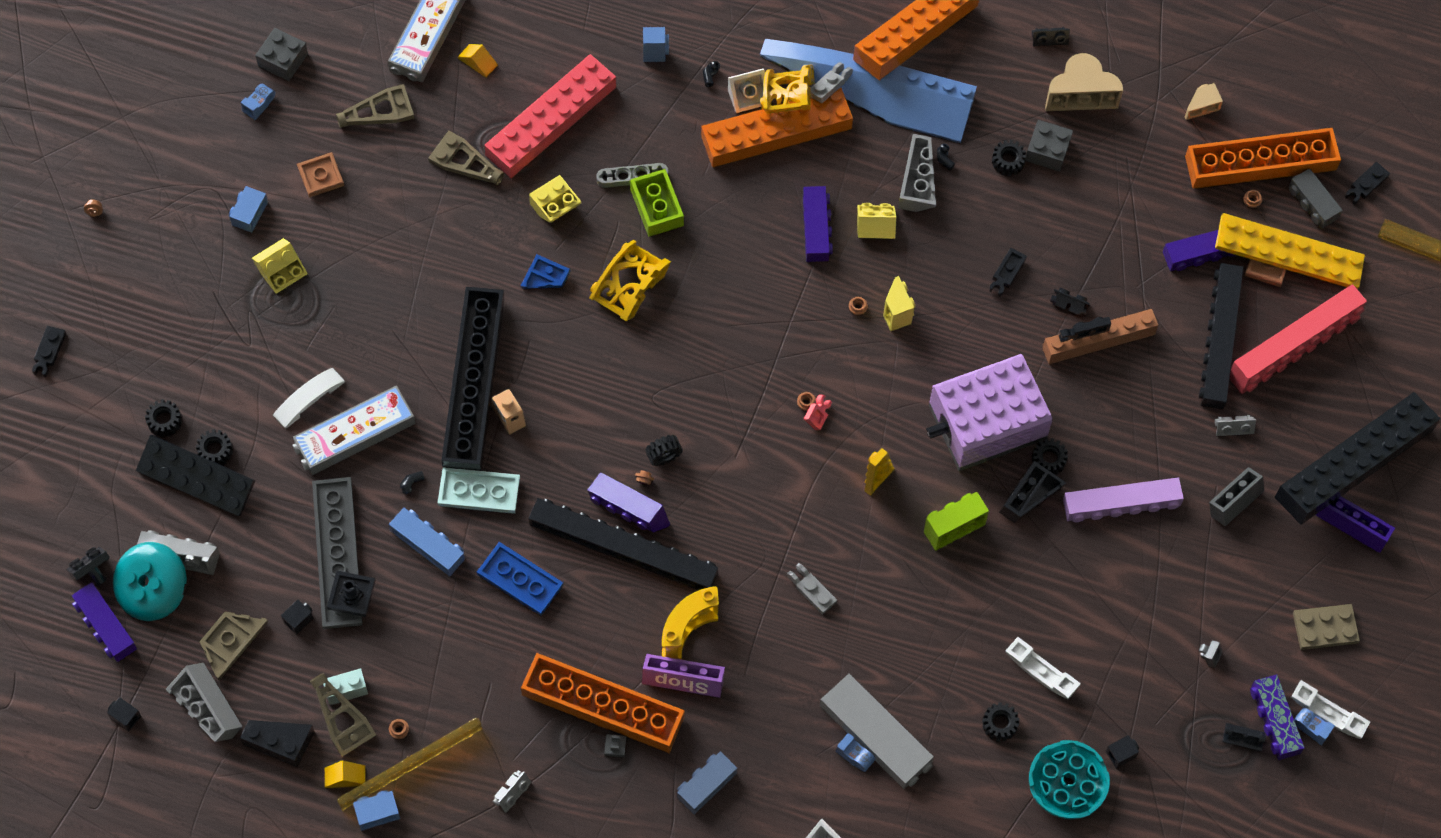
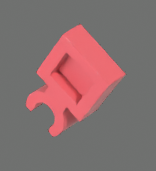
(816, 413)

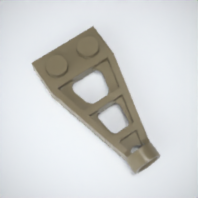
(399, 103)
(447, 150)
(351, 737)

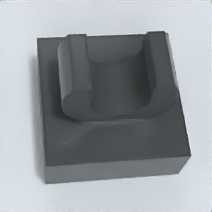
(1211, 654)
(615, 745)

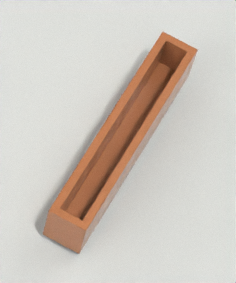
(1121, 331)

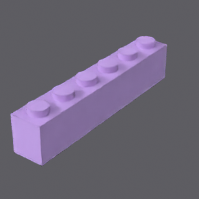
(1123, 499)

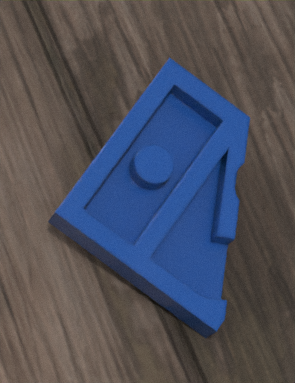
(545, 274)

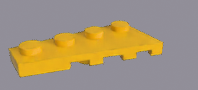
(878, 470)

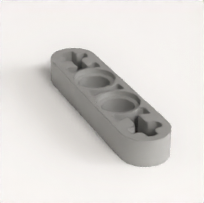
(631, 171)

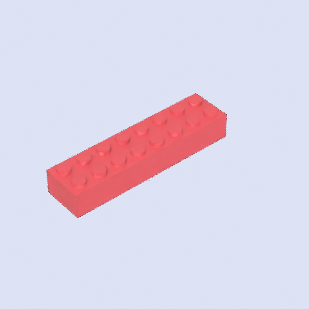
(550, 116)
(1297, 339)

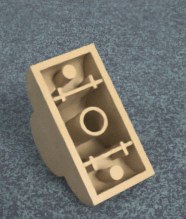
(1084, 86)

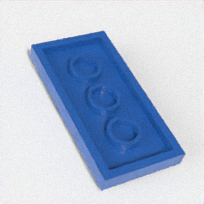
(520, 578)

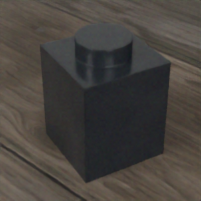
(297, 616)
(123, 714)
(1122, 751)

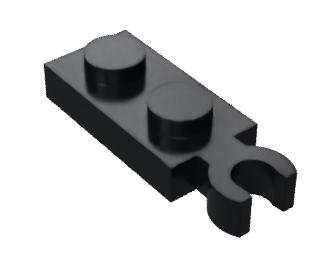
(1368, 182)
(1007, 270)
(1082, 329)
(48, 349)

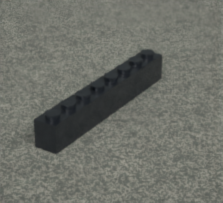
(1221, 337)

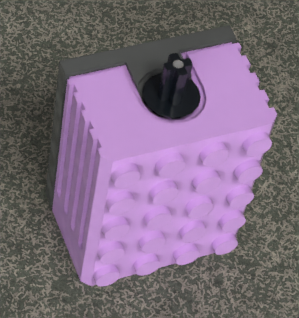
(989, 412)

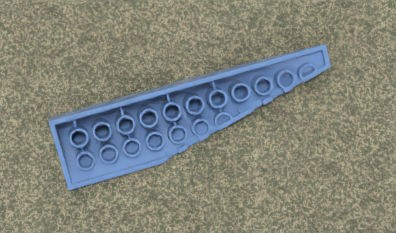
(901, 97)

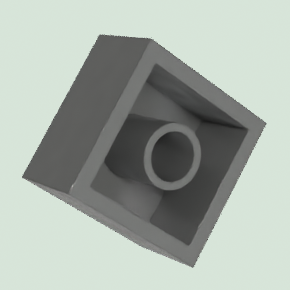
(281, 54)
(1049, 145)

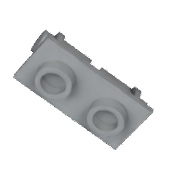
(1239, 426)
(507, 797)

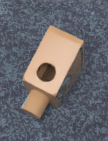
(506, 408)

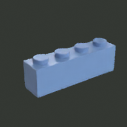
(426, 541)

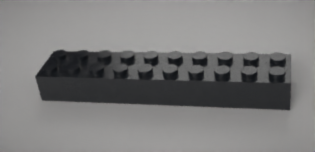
(473, 379)
(1357, 458)

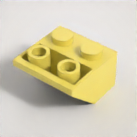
(553, 199)
(876, 221)
(280, 265)
(898, 306)

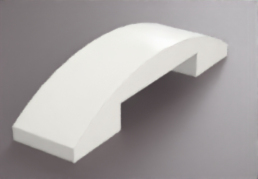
(306, 396)
(1041, 670)
(1344, 721)

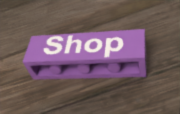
(683, 675)

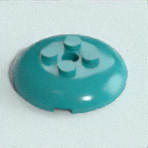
(165, 583)
(1071, 761)

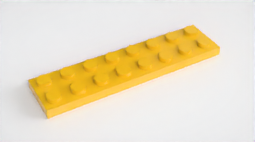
(1289, 251)

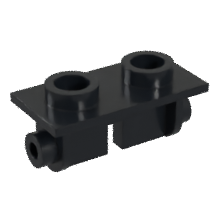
(1047, 37)
(1077, 303)
(1244, 737)

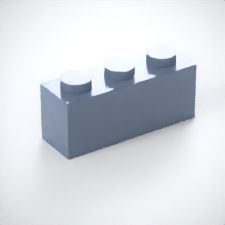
(706, 782)

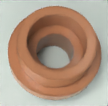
(1255, 195)
(93, 208)
(858, 301)
(805, 396)
(644, 478)
(398, 723)

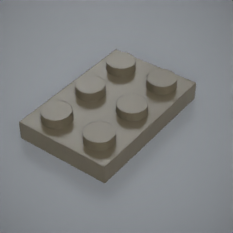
(1326, 626)

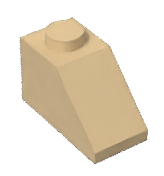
(1204, 101)

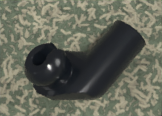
(709, 71)
(942, 157)
(408, 481)

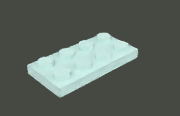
(478, 490)

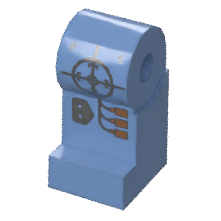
(257, 101)
(1313, 725)
(855, 753)

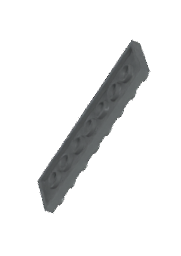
(335, 543)

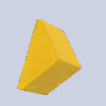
(478, 59)
(344, 775)

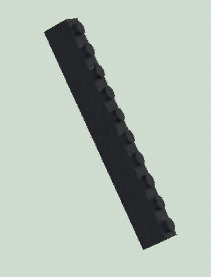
(623, 545)

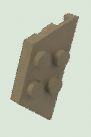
(229, 639)

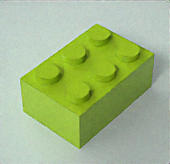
(657, 202)
(955, 520)

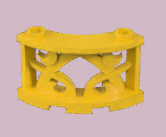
(795, 79)
(653, 265)
(687, 616)

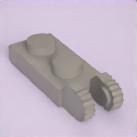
(830, 82)
(812, 589)

